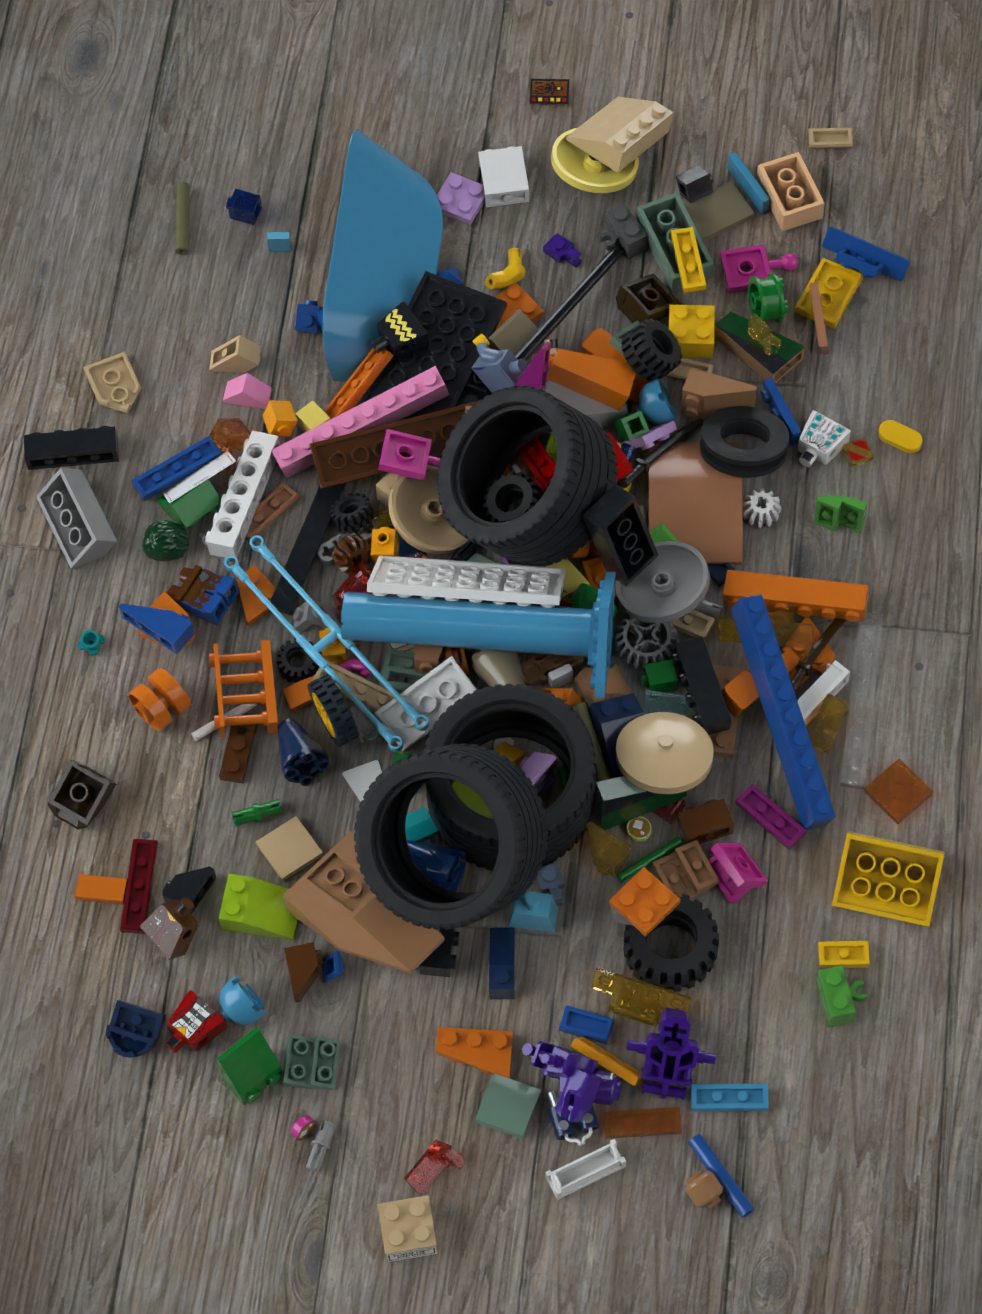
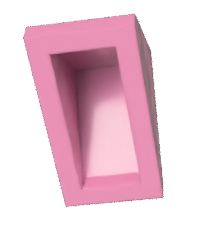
(247, 392)

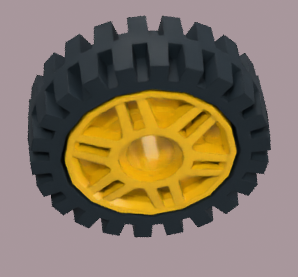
(333, 710)

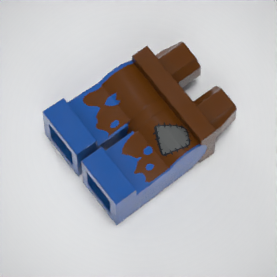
(204, 593)

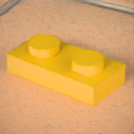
(843, 953)

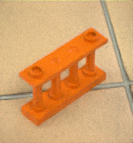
(265, 697)

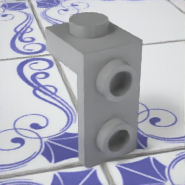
(306, 616)

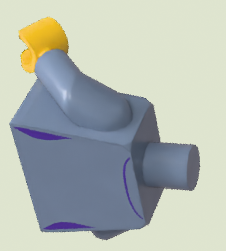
(497, 367)

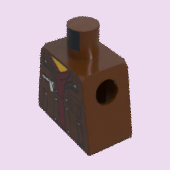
(172, 927)

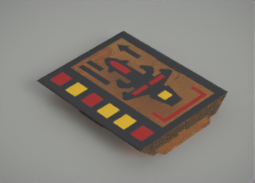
(549, 91)

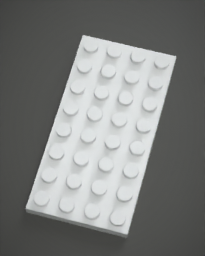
(467, 581)

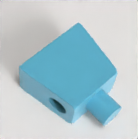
(534, 912)

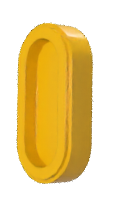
(900, 436)

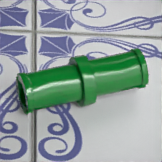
(256, 812)

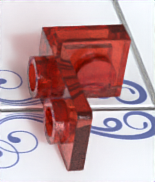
(431, 1164)

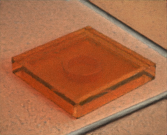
(898, 791)

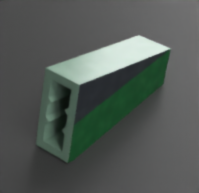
(622, 801)

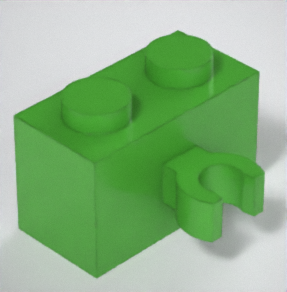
(838, 996)

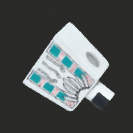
(821, 440)

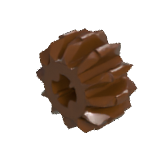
(350, 553)

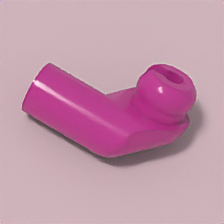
(355, 664)

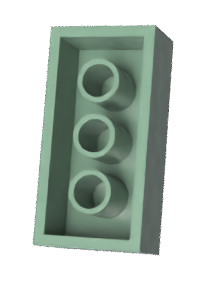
(657, 221)

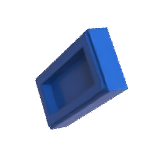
(586, 1024)

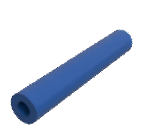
(714, 1165)

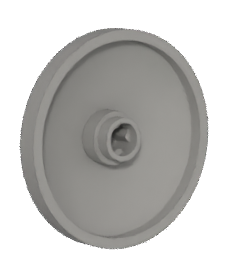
(668, 585)

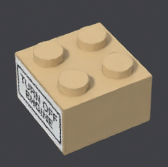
(407, 1228)

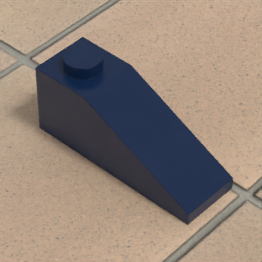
(502, 963)

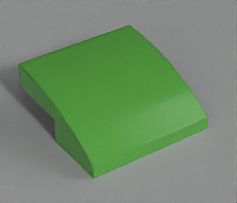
(841, 510)

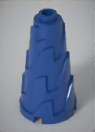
(439, 863)

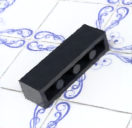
(71, 447)
(701, 685)

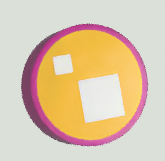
(303, 1127)

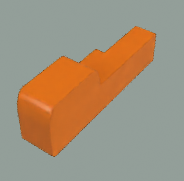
(599, 344)
(742, 691)

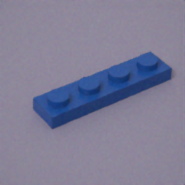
(176, 468)

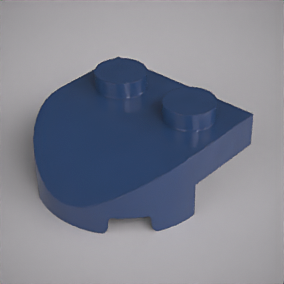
(134, 1029)

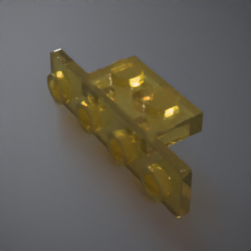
(786, 630)
(636, 998)

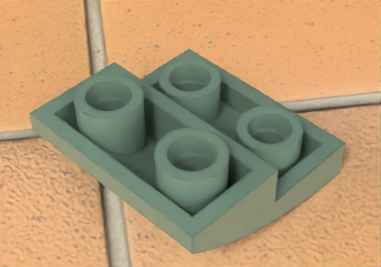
(310, 1062)
(508, 1106)

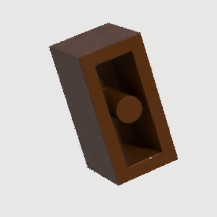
(705, 822)

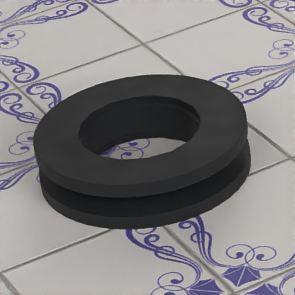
(742, 461)

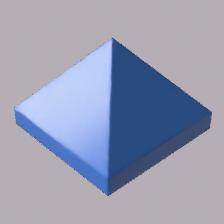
(451, 274)
(332, 967)

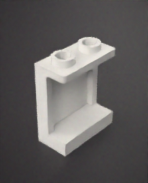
(504, 176)

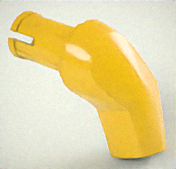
(511, 274)

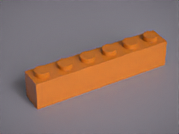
(799, 595)

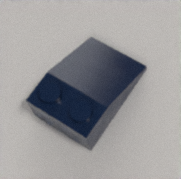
(608, 721)

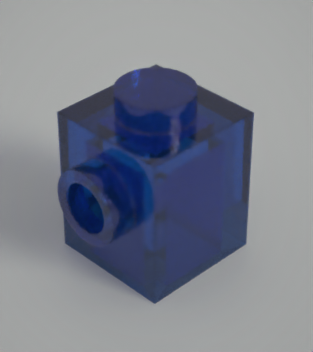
(244, 206)

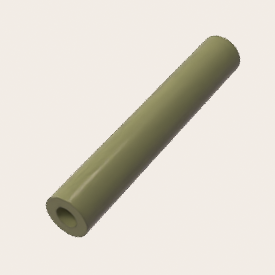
(182, 218)
(601, 768)

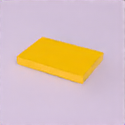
(836, 290)

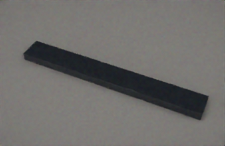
(306, 547)

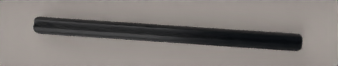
(570, 302)

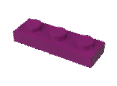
(770, 816)

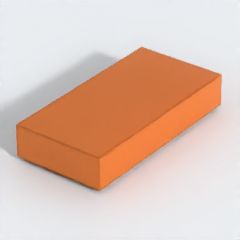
(100, 889)

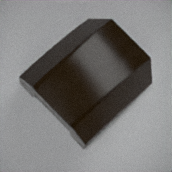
(645, 299)
(80, 795)

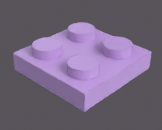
(461, 198)

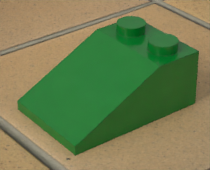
(249, 1067)

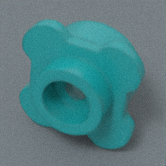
(88, 636)

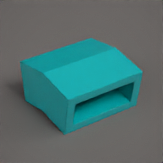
(419, 826)

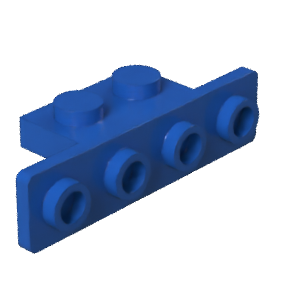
(864, 256)

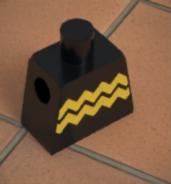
(400, 332)

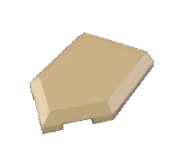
(114, 382)

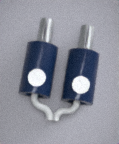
(564, 1128)

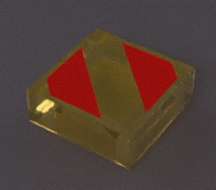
(858, 452)

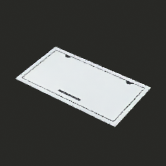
(198, 477)

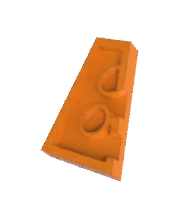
(478, 1048)

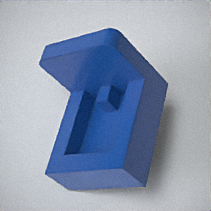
(307, 317)

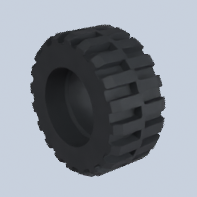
(680, 971)

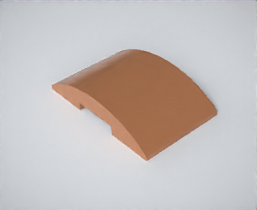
(697, 502)

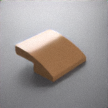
(686, 871)

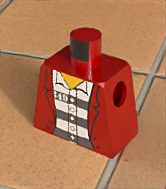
(194, 1024)

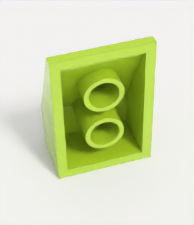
(256, 908)

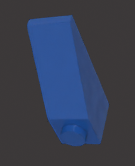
(160, 624)

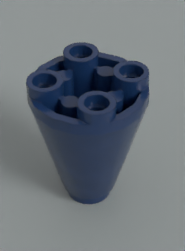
(300, 754)

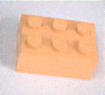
(791, 191)

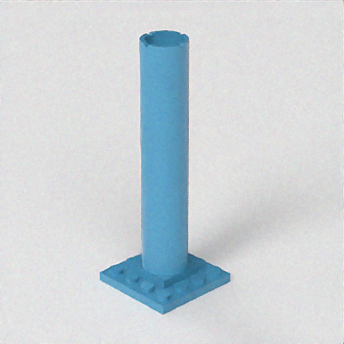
(488, 626)

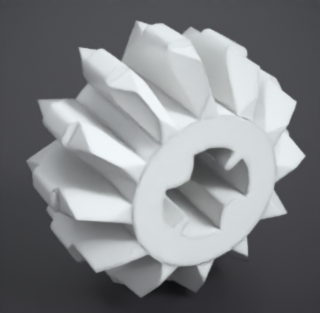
(753, 504)

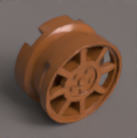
(459, 654)

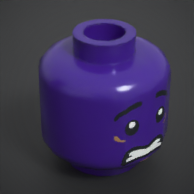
(609, 1088)

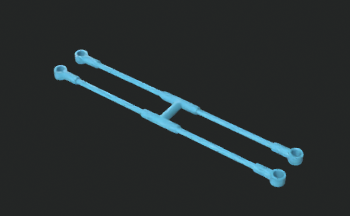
(314, 651)

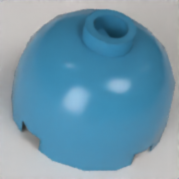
(655, 403)
(240, 1003)

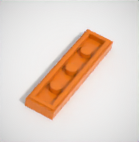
(358, 383)

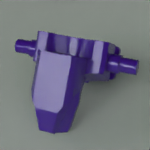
(670, 1055)
(575, 1075)

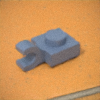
(551, 881)

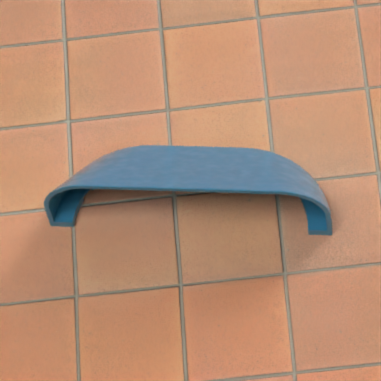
(381, 248)

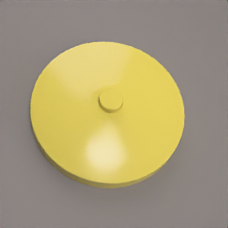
(585, 171)

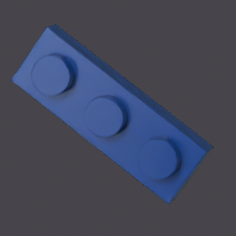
(772, 396)

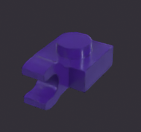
(560, 249)

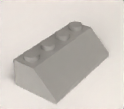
(76, 517)

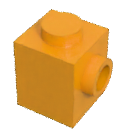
(280, 418)
(384, 543)
(335, 651)

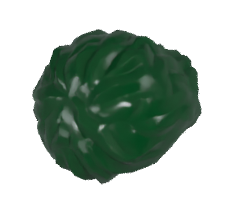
(165, 541)

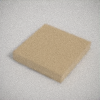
(289, 848)

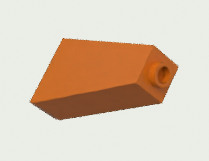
(592, 376)

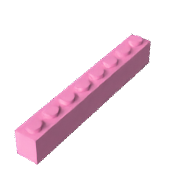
(378, 411)

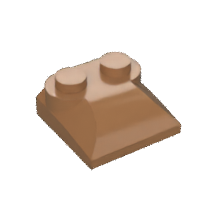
(615, 686)

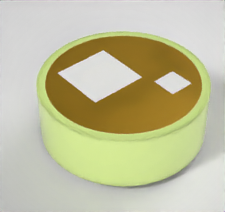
(639, 829)

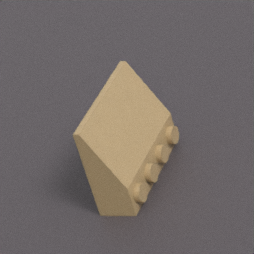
(622, 131)

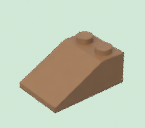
(709, 392)

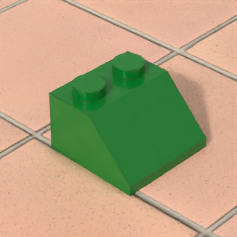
(192, 505)

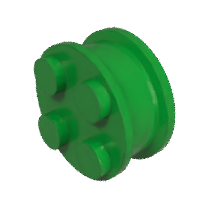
(767, 297)

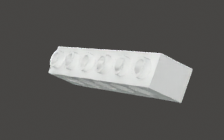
(252, 487)

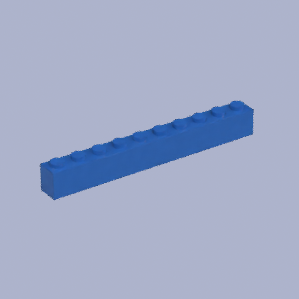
(783, 713)

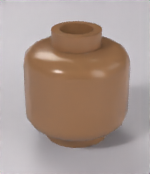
(704, 1189)

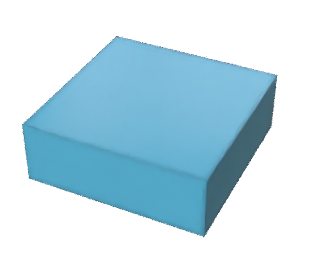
(278, 241)

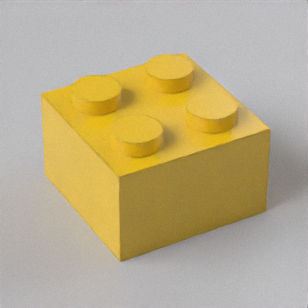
(693, 329)

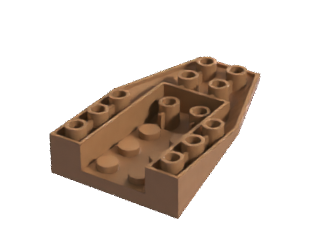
(346, 913)

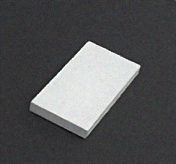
(429, 697)

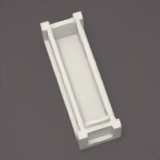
(829, 682)
(585, 1170)

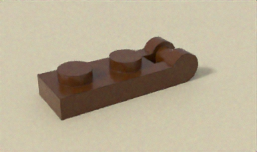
(237, 753)

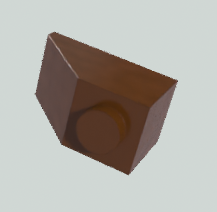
(303, 967)

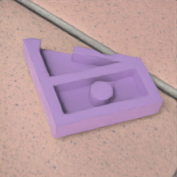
(658, 433)

